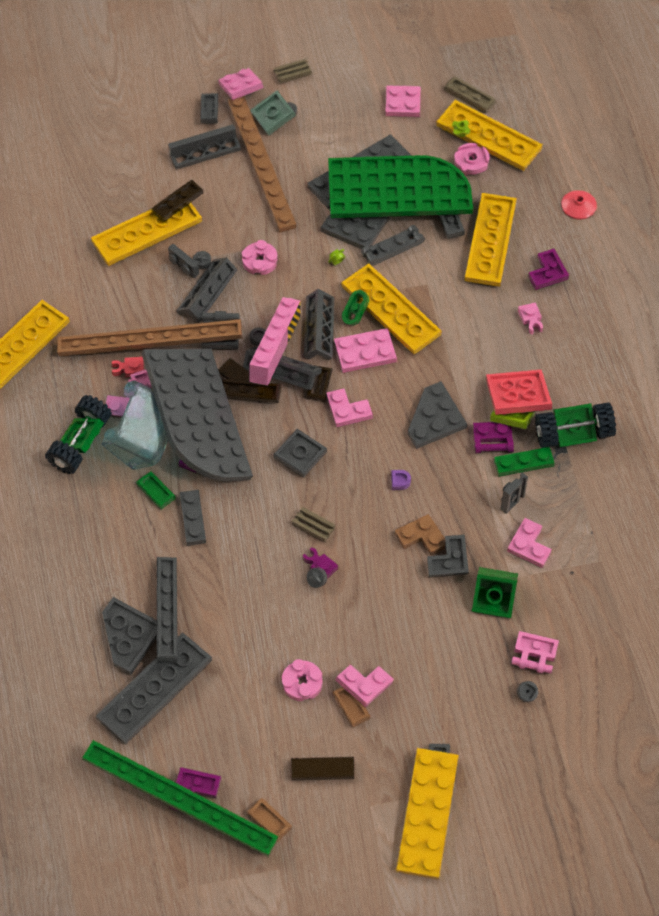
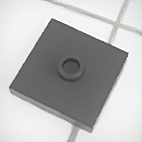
(300, 453)

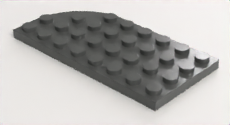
(197, 412)

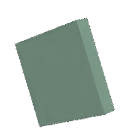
(273, 112)

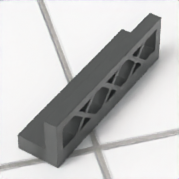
(202, 144)
(207, 288)
(315, 321)
(289, 370)

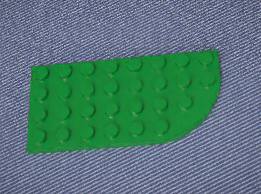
(397, 187)

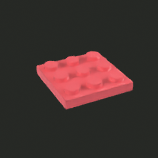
(518, 392)

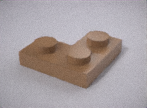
(421, 530)

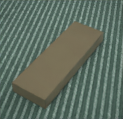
(470, 94)

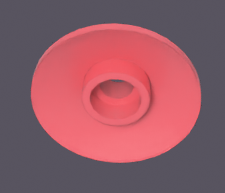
(578, 210)

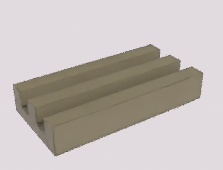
(291, 69)
(328, 529)

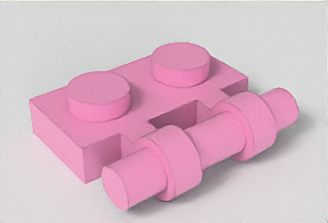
(535, 646)

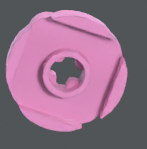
(468, 166)
(258, 249)
(306, 690)

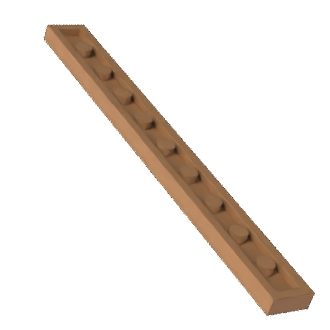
(262, 164)
(149, 337)

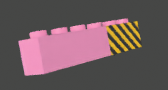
(274, 341)

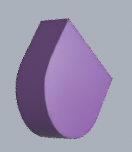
(400, 479)

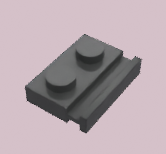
(512, 492)

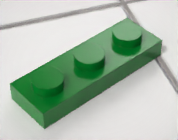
(524, 461)

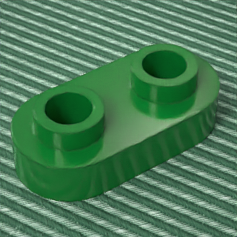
(354, 307)

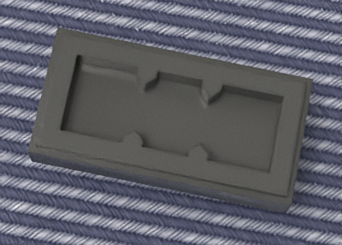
(209, 108)

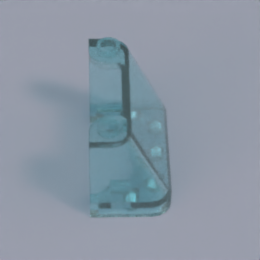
(141, 433)

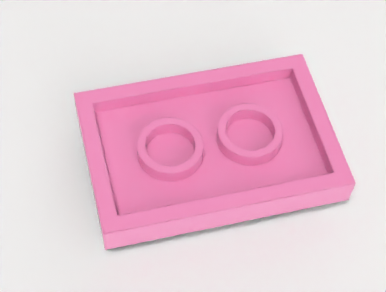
(365, 350)

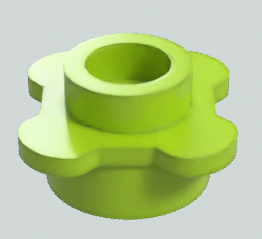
(461, 128)
(337, 256)

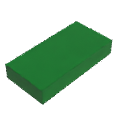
(155, 490)

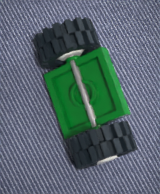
(575, 425)
(79, 435)

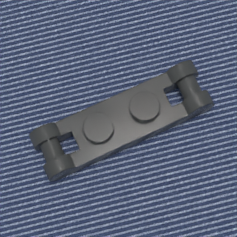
(393, 246)

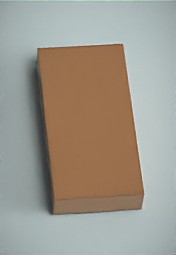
(351, 707)
(269, 819)

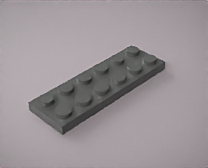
(385, 147)
(152, 690)

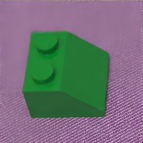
(494, 592)

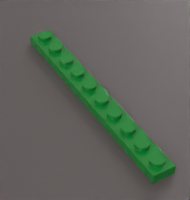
(180, 798)

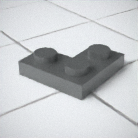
(454, 561)

